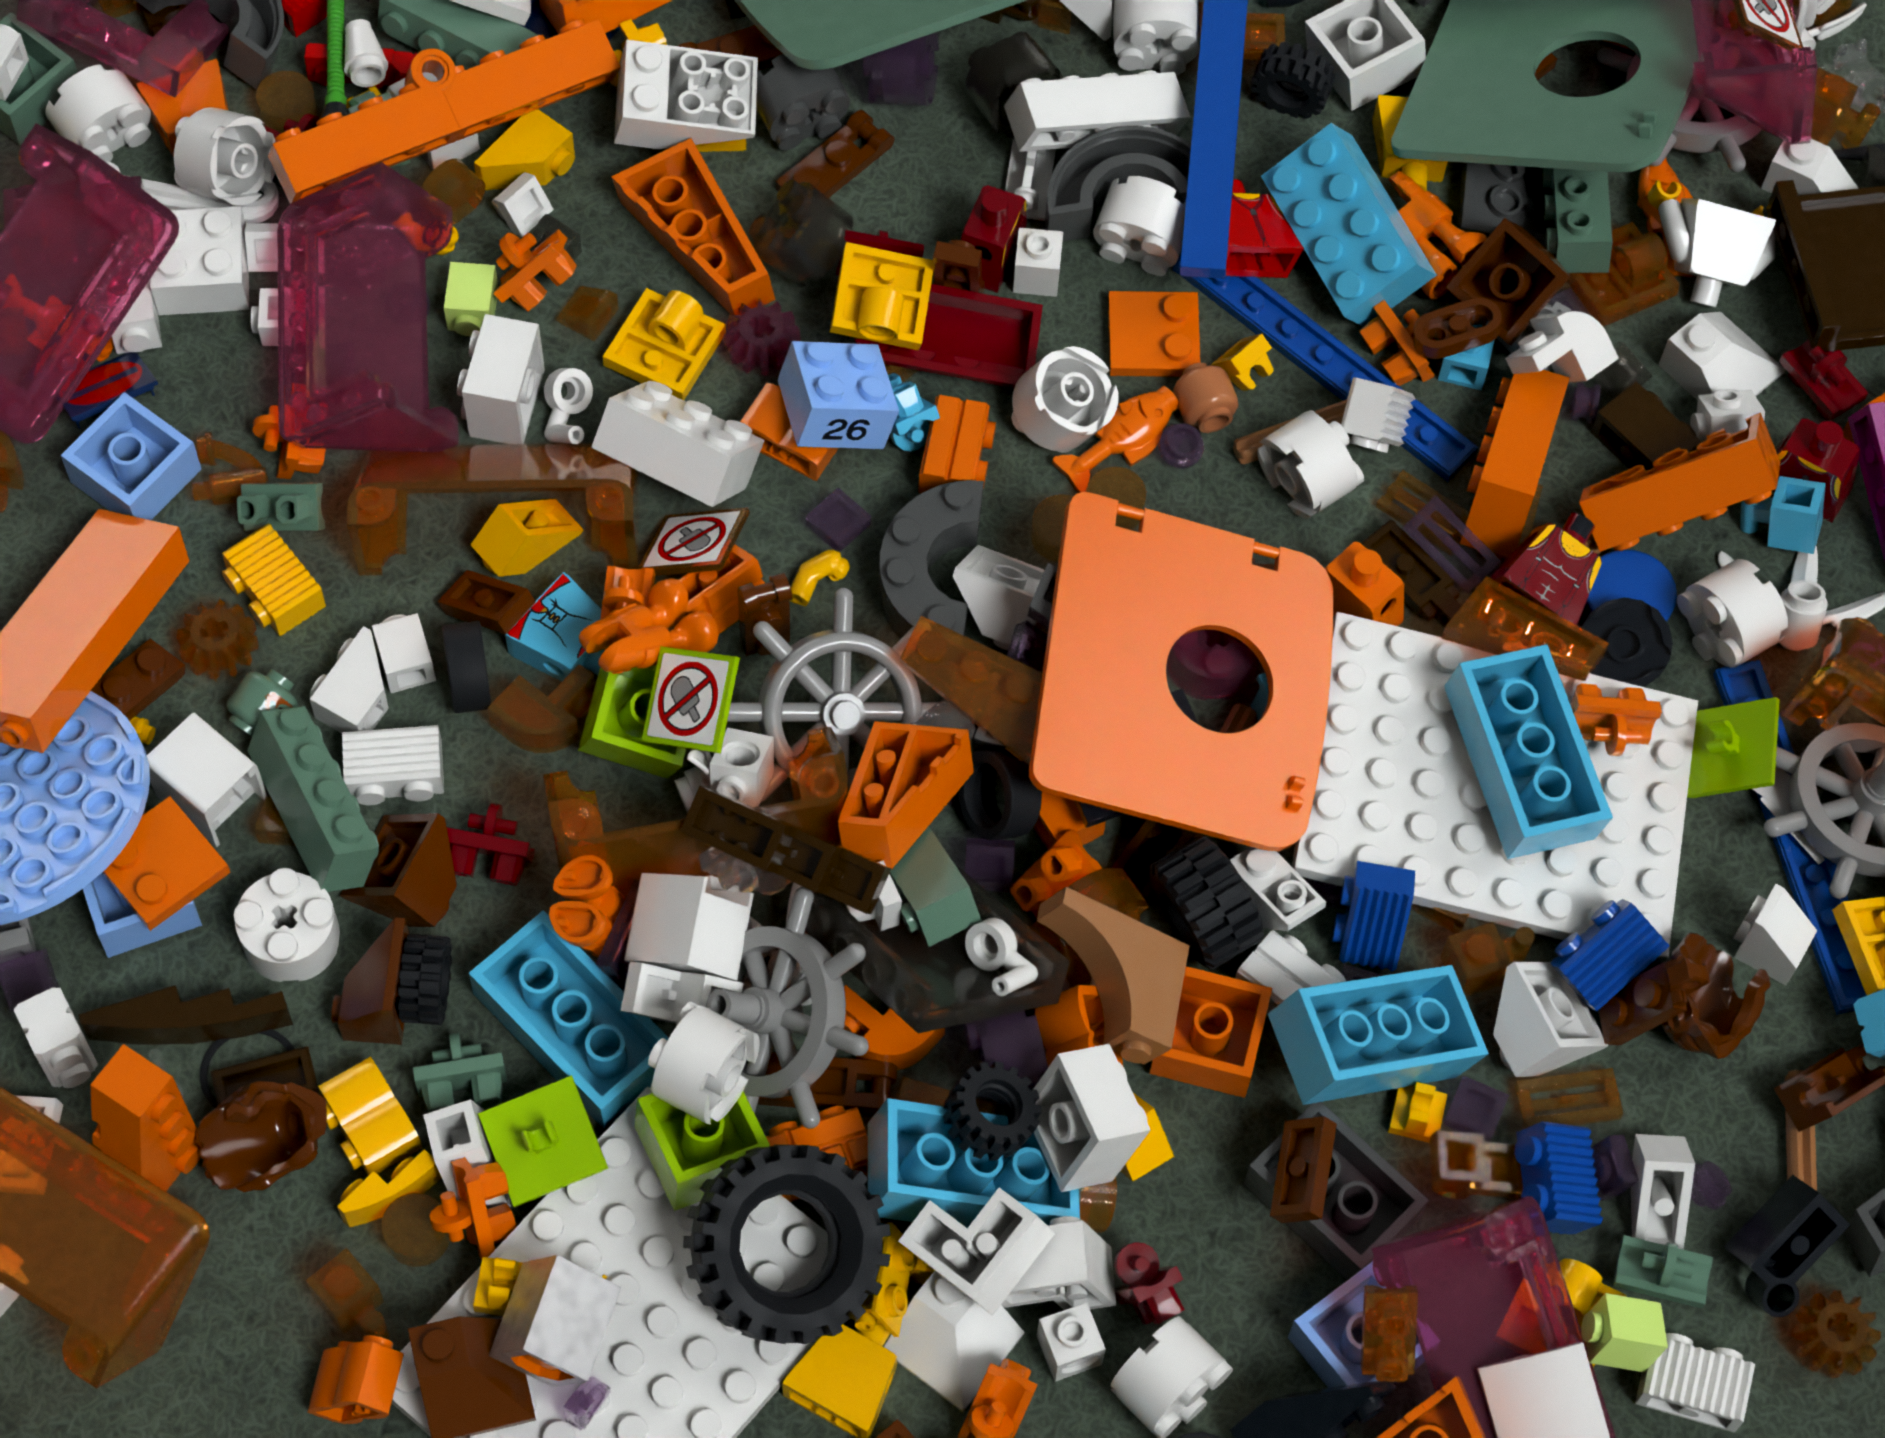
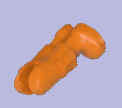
(1429, 218)
(638, 631)
(593, 907)

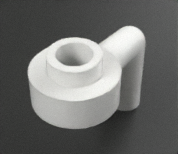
(576, 400)
(989, 956)

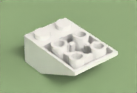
(683, 95)

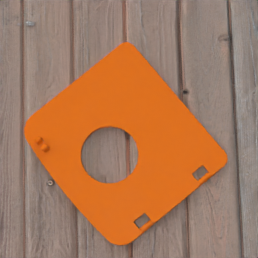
(1104, 700)

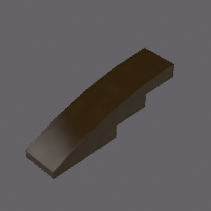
(785, 850)
(166, 1019)

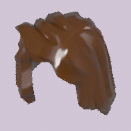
(1715, 1014)
(261, 1135)

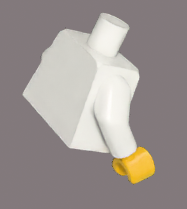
(1713, 241)

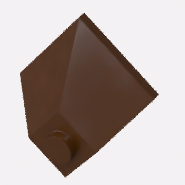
(1513, 274)
(412, 870)
(370, 991)
(463, 1385)

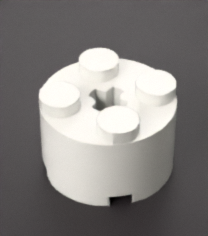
(1156, 34)
(100, 111)
(223, 155)
(1141, 224)
(1064, 399)
(1310, 463)
(1733, 614)
(263, 929)
(702, 1063)
(1170, 1377)

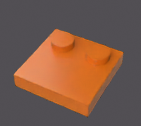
(1153, 333)
(165, 864)

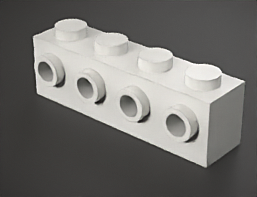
(1072, 108)

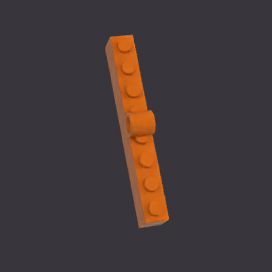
(444, 111)

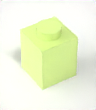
(469, 296)
(1624, 1332)

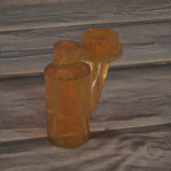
(226, 486)

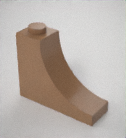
(1133, 969)

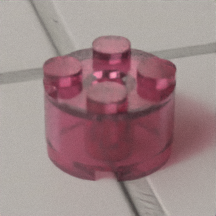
(1211, 665)

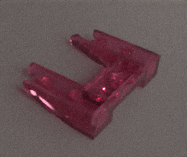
(160, 61)

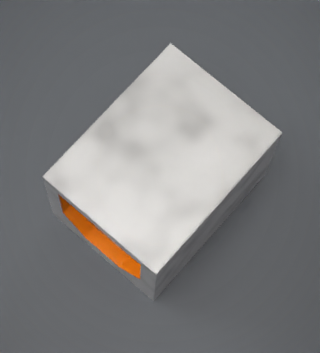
(555, 1321)

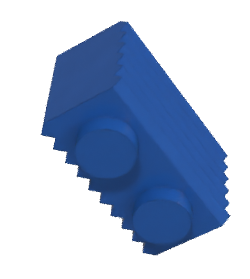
(1375, 915)
(1608, 953)
(1560, 1175)

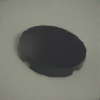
(1636, 638)

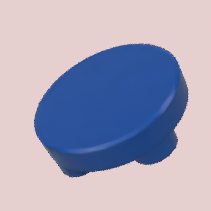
(1635, 577)

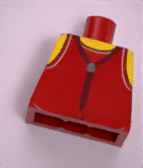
(1259, 237)

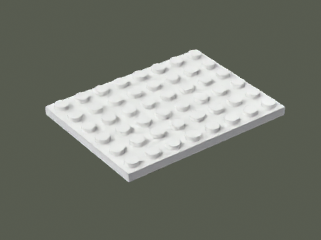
(1407, 797)
(663, 1350)

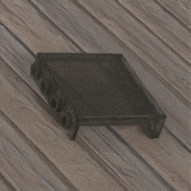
(939, 982)

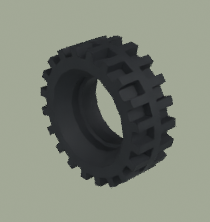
(852, 1251)

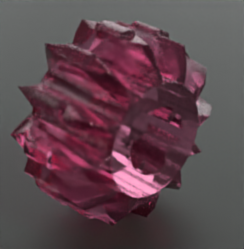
(745, 334)

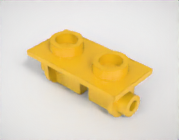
(892, 1300)

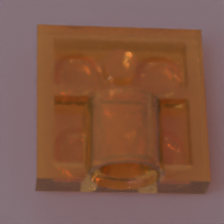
(1635, 277)

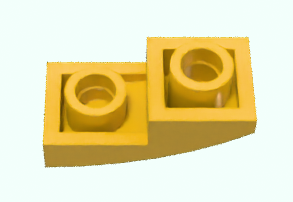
(369, 1198)

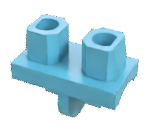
(911, 424)

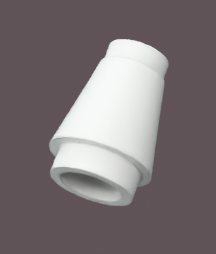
(363, 55)

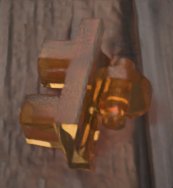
(1389, 1332)

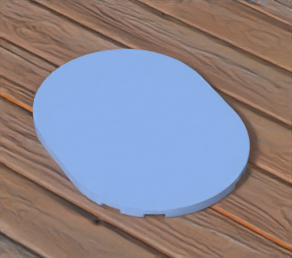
(68, 808)

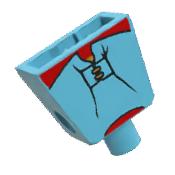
(551, 629)

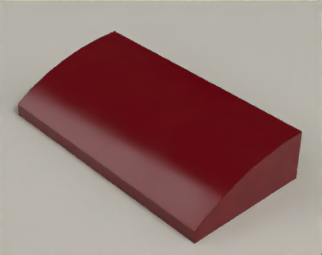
(972, 337)

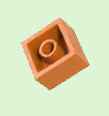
(1215, 1033)

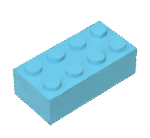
(1348, 224)
(1527, 751)
(569, 1017)
(1377, 1034)
(919, 1162)

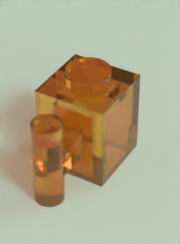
(1834, 113)
(1482, 956)
(349, 1295)

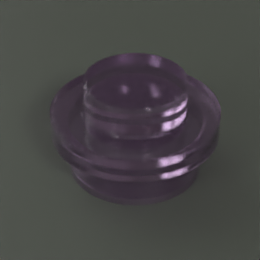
(1181, 445)
(1710, 1186)

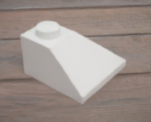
(1717, 355)
(997, 591)
(1542, 1021)
(952, 1340)

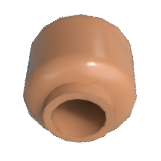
(1206, 397)

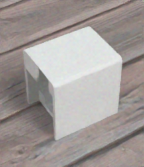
(203, 775)
(688, 927)

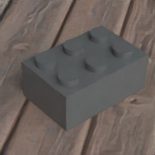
(1363, 1200)

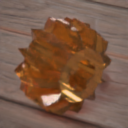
(233, 648)
(1823, 1344)

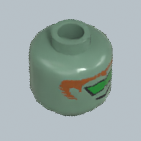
(259, 694)

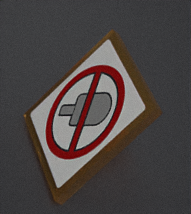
(1766, 19)
(694, 541)

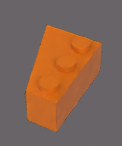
(902, 787)

